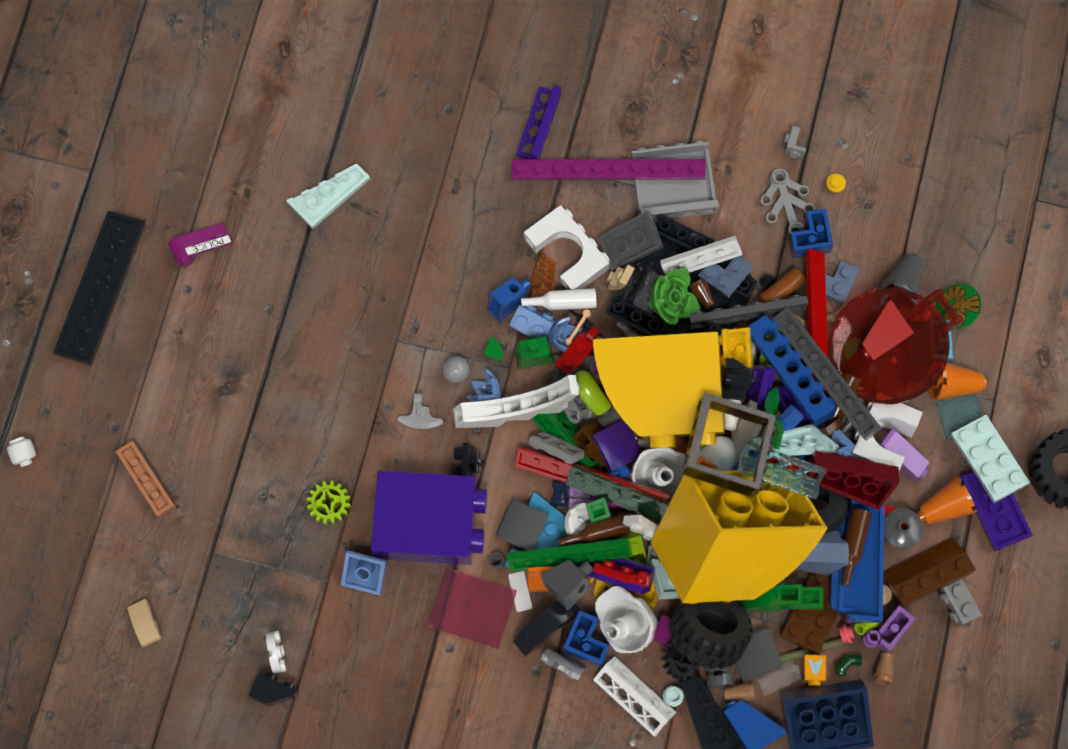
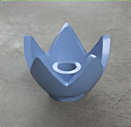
(560, 332)
(485, 390)

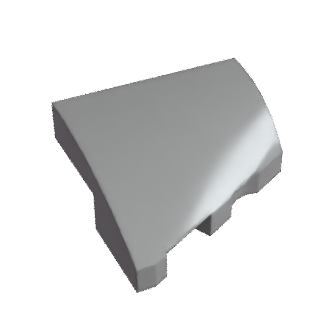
(564, 665)

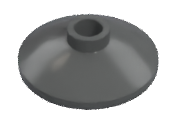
(903, 538)

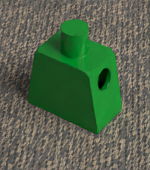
(533, 353)

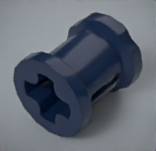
(557, 501)

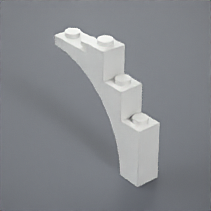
(525, 406)

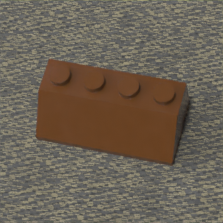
(928, 572)

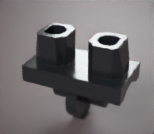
(470, 460)

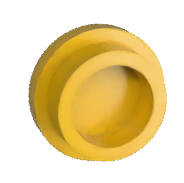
(836, 183)

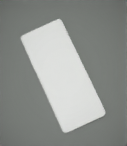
(522, 598)

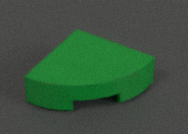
(494, 350)

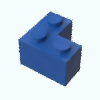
(815, 237)
(580, 641)

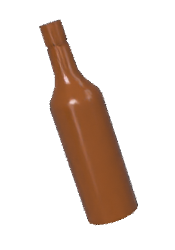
(783, 287)

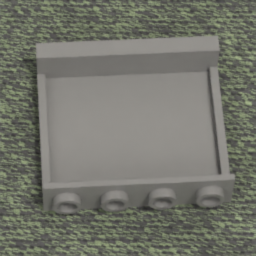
(677, 197)

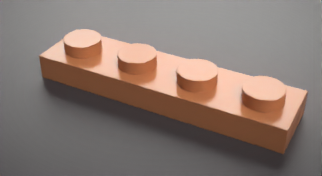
(145, 479)

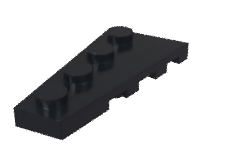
(708, 719)

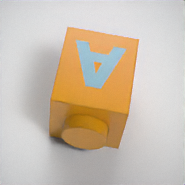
(814, 670)

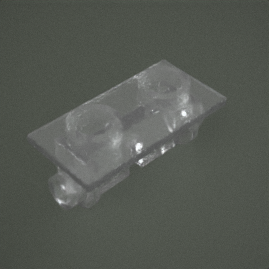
(781, 678)

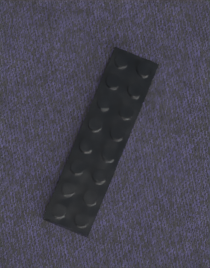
(99, 288)

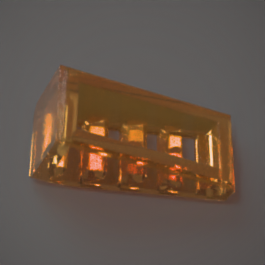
(539, 283)

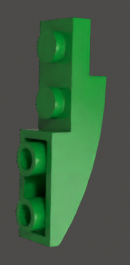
(786, 597)

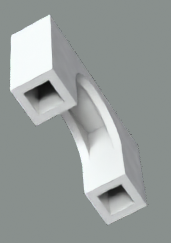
(561, 225)
(892, 416)

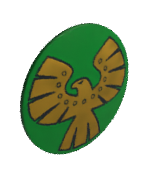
(965, 302)

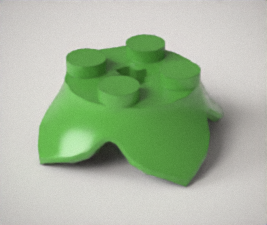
(671, 298)

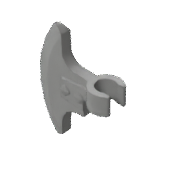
(420, 416)

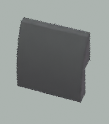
(522, 525)
(759, 657)

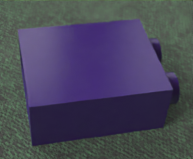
(427, 517)

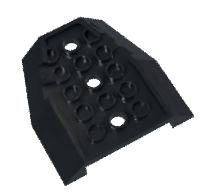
(677, 240)

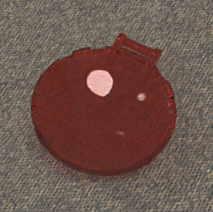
(909, 366)

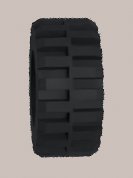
(1043, 472)
(704, 645)

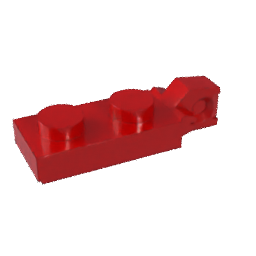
(577, 351)
(623, 573)

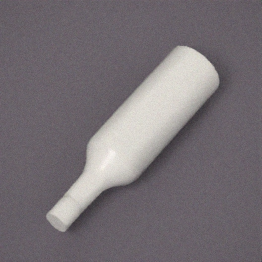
(564, 299)

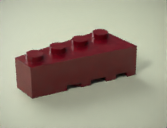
(856, 478)

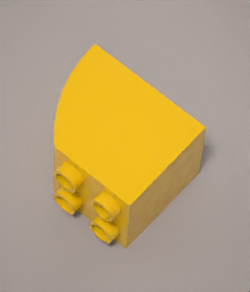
(660, 382)
(732, 543)

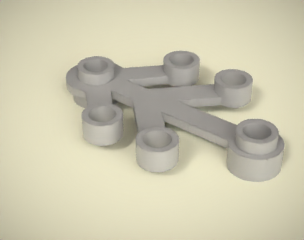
(785, 199)

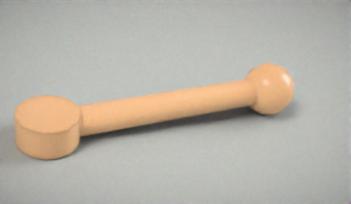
(586, 314)

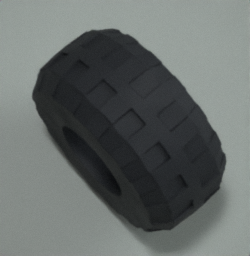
(836, 510)

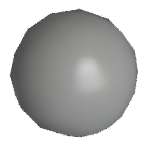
(456, 369)

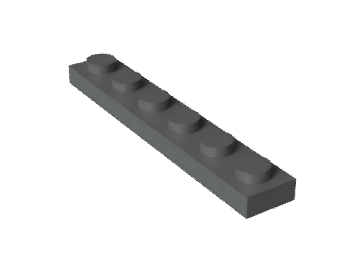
(742, 313)

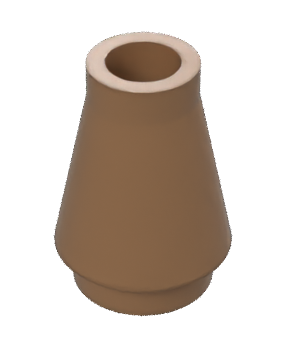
(884, 670)
(740, 692)

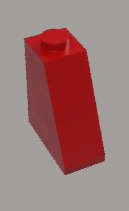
(886, 332)

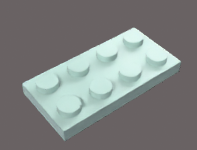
(990, 458)

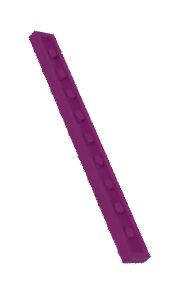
(608, 169)

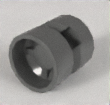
(722, 681)

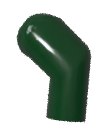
(845, 662)

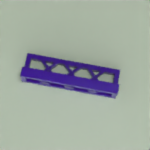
(549, 112)
(762, 385)
(632, 587)

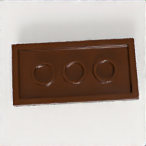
(811, 627)

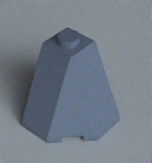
(827, 556)

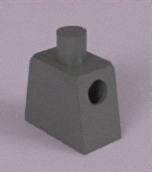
(567, 582)

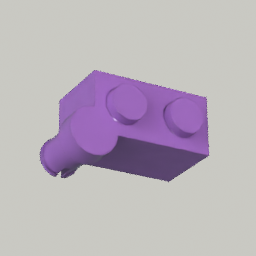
(890, 631)

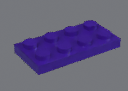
(1000, 520)

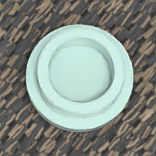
(673, 696)

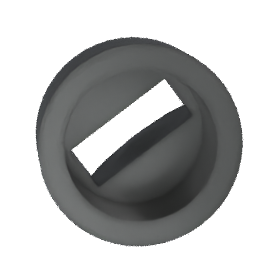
(497, 557)

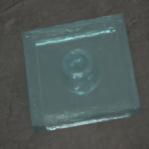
(958, 413)

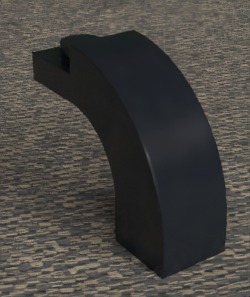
(544, 626)

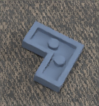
(729, 279)
(839, 286)

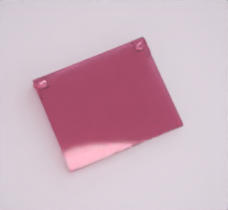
(472, 608)

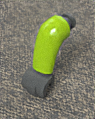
(595, 399)

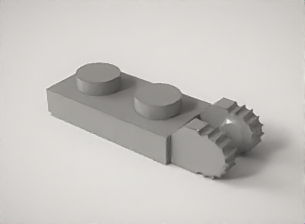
(556, 447)

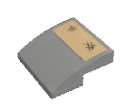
(745, 431)

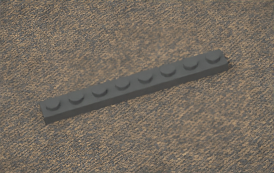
(827, 374)

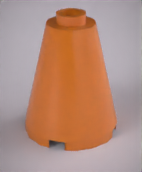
(957, 382)
(947, 503)

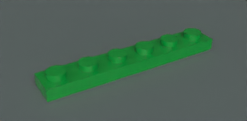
(576, 553)

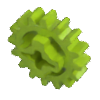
(320, 504)

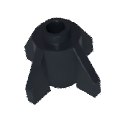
(737, 378)

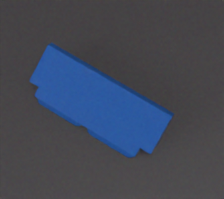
(864, 596)

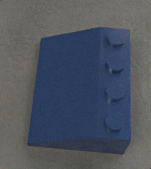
(828, 716)

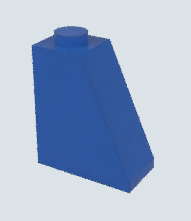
(751, 726)

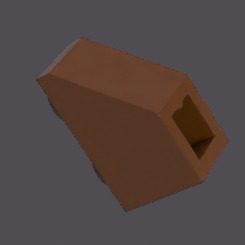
(585, 441)

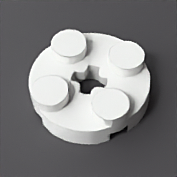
(276, 651)

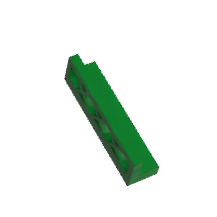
(553, 425)

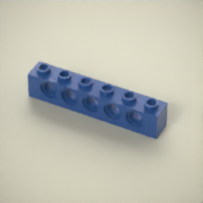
(816, 413)

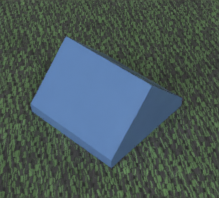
(364, 572)

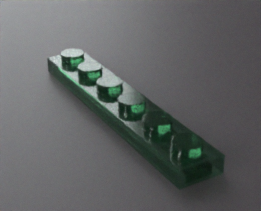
(617, 493)

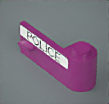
(189, 245)

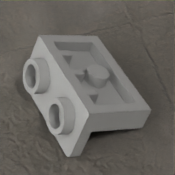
(960, 603)

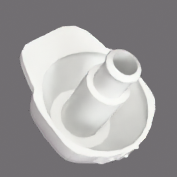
(721, 454)
(659, 469)
(625, 620)

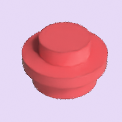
(846, 633)

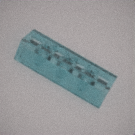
(780, 475)

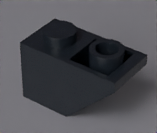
(271, 692)

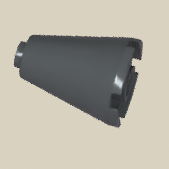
(905, 274)

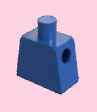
(507, 298)

